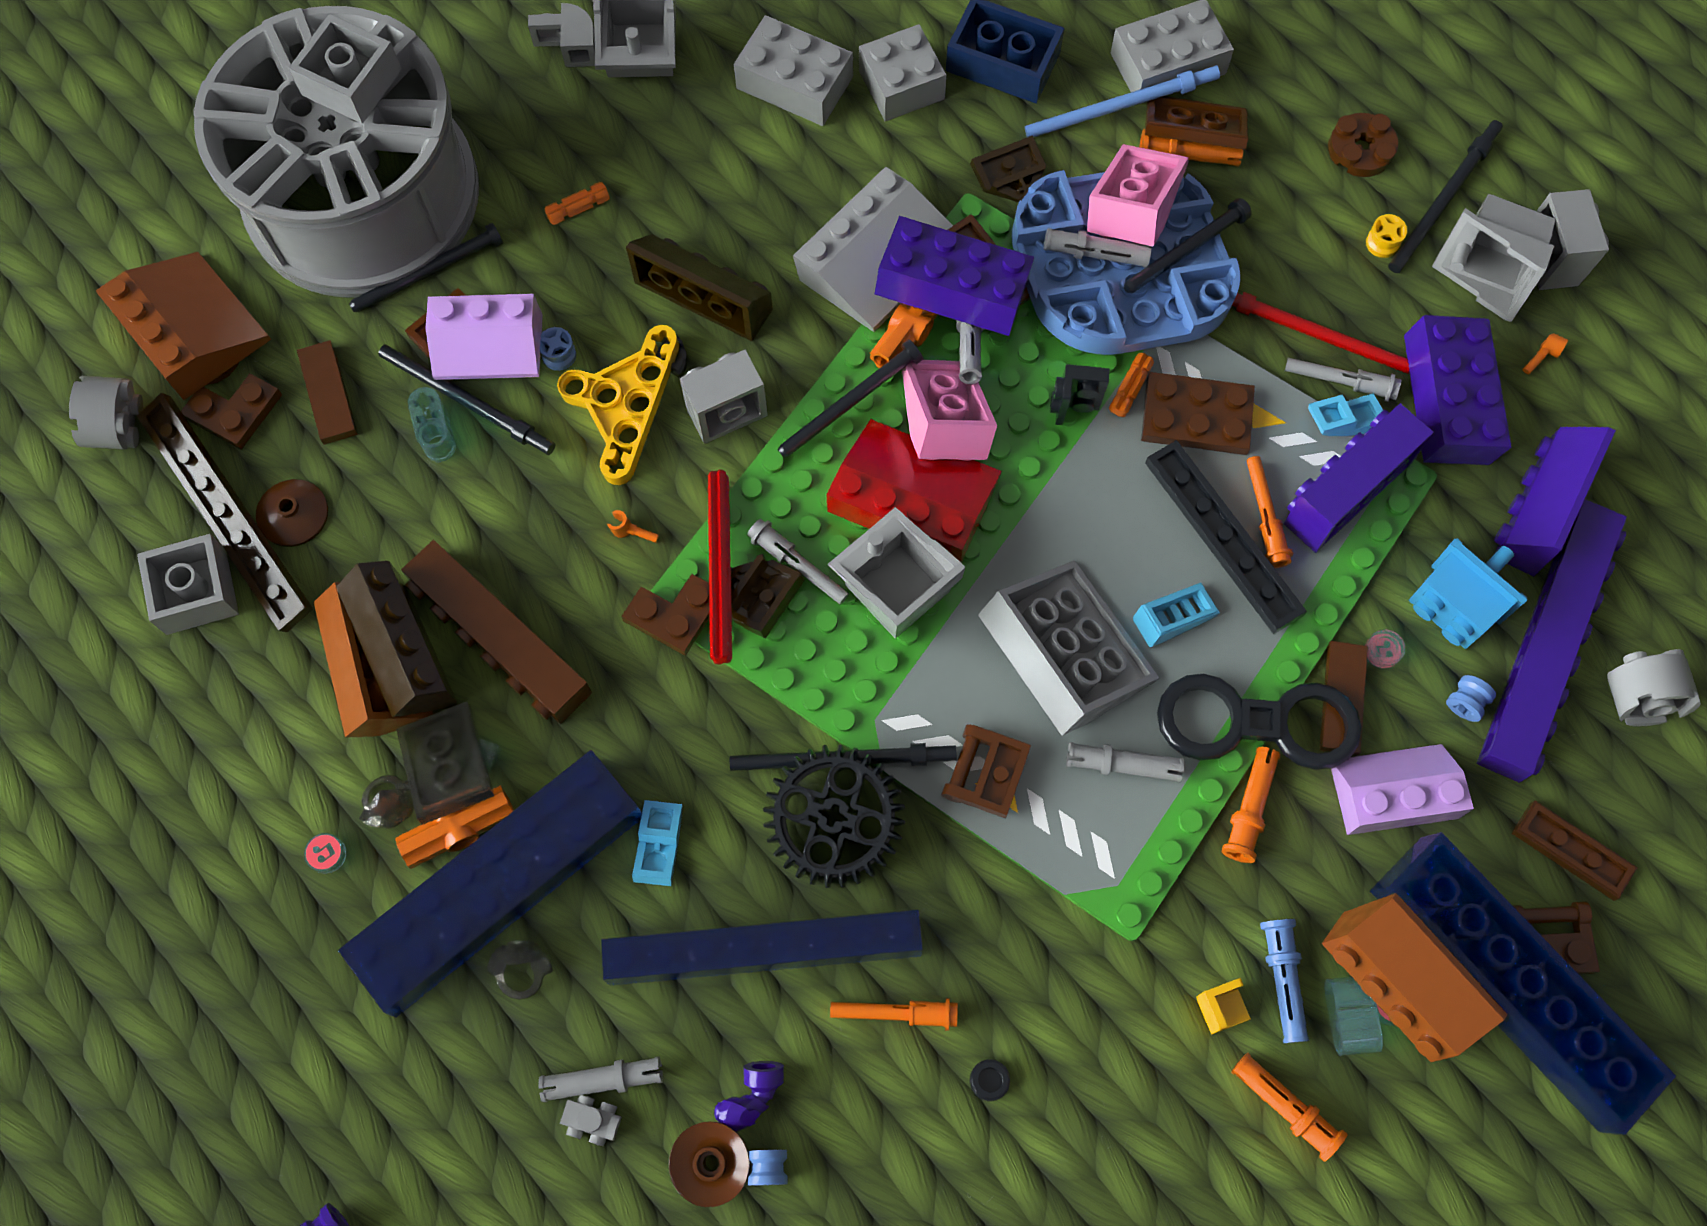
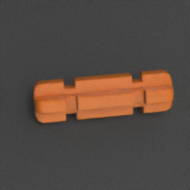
(577, 203)
(1131, 384)

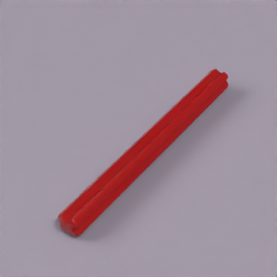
(719, 568)

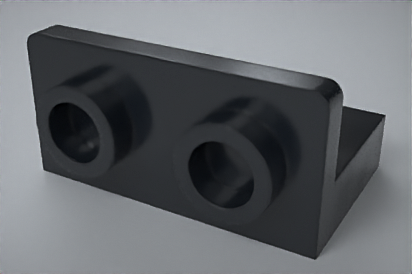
(1078, 389)

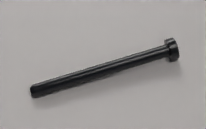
(1238, 212)
(440, 262)
(853, 397)

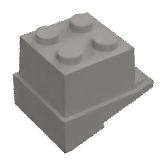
(635, 37)
(1498, 254)
(897, 571)

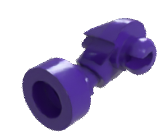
(763, 1080)

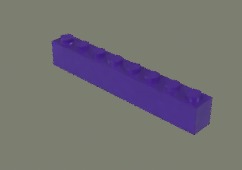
(1552, 644)

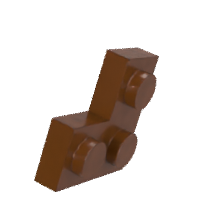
(234, 418)
(671, 623)

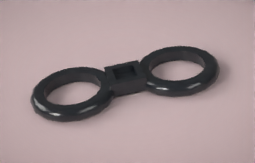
(1259, 721)

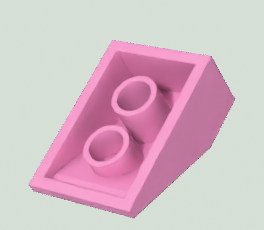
(1136, 195)
(946, 414)

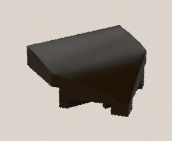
(1010, 169)
(762, 593)

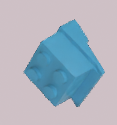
(1466, 594)

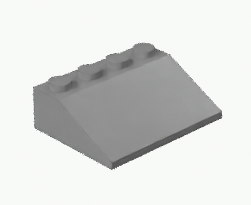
(847, 251)
(1067, 646)

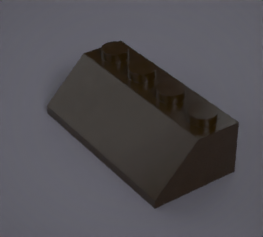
(699, 285)
(394, 640)

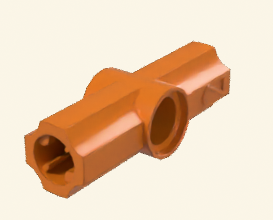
(904, 324)
(453, 830)

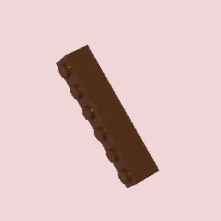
(497, 632)

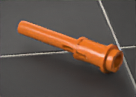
(1271, 528)
(917, 1013)

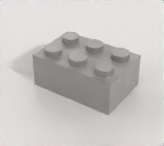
(1169, 45)
(793, 70)

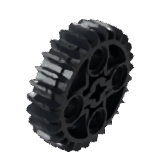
(790, 787)

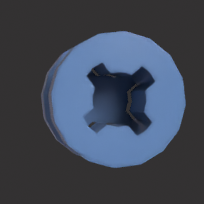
(554, 340)
(1471, 698)
(767, 1167)

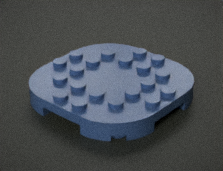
(1086, 297)

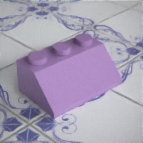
(484, 336)
(1401, 789)

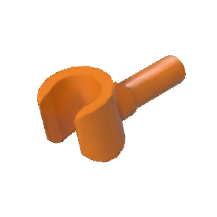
(1552, 345)
(627, 528)

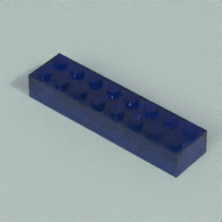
(490, 884)
(1548, 1004)

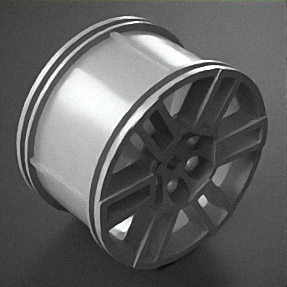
(268, 139)

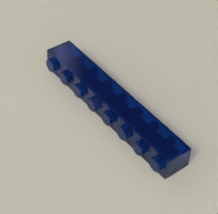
(761, 947)

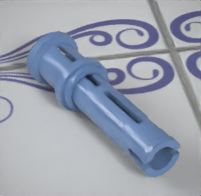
(1283, 953)

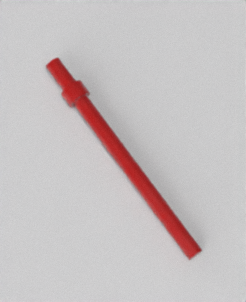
(1247, 304)

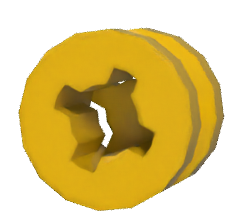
(1384, 227)

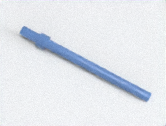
(1183, 82)

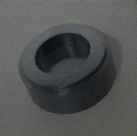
(989, 1080)

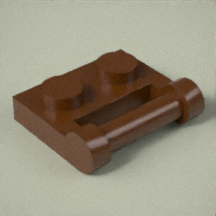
(998, 776)
(1575, 948)

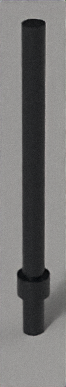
(1477, 152)
(520, 430)
(916, 754)

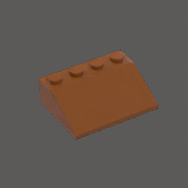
(184, 320)

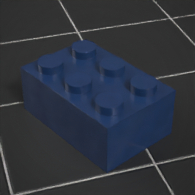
(1004, 49)

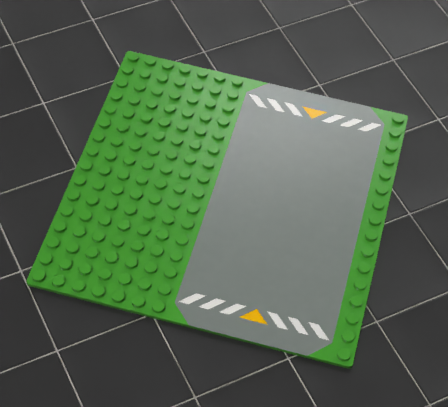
(1060, 499)

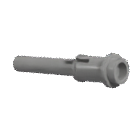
(1362, 381)
(768, 538)

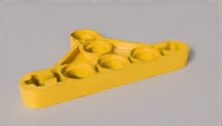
(617, 415)

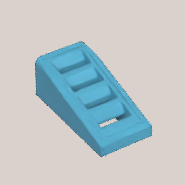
(1155, 625)

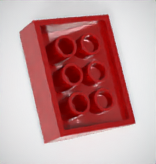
(936, 495)

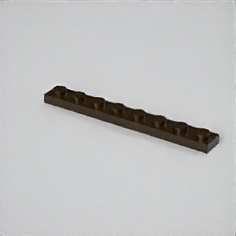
(225, 513)

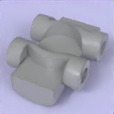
(582, 1118)

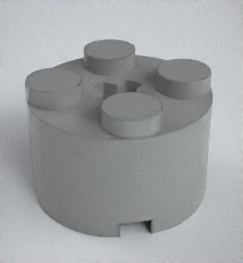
(105, 412)
(1653, 687)

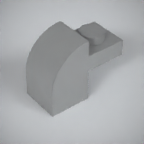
(569, 30)

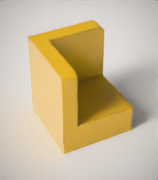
(1223, 1006)

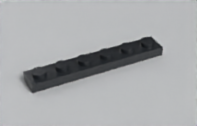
(1225, 537)

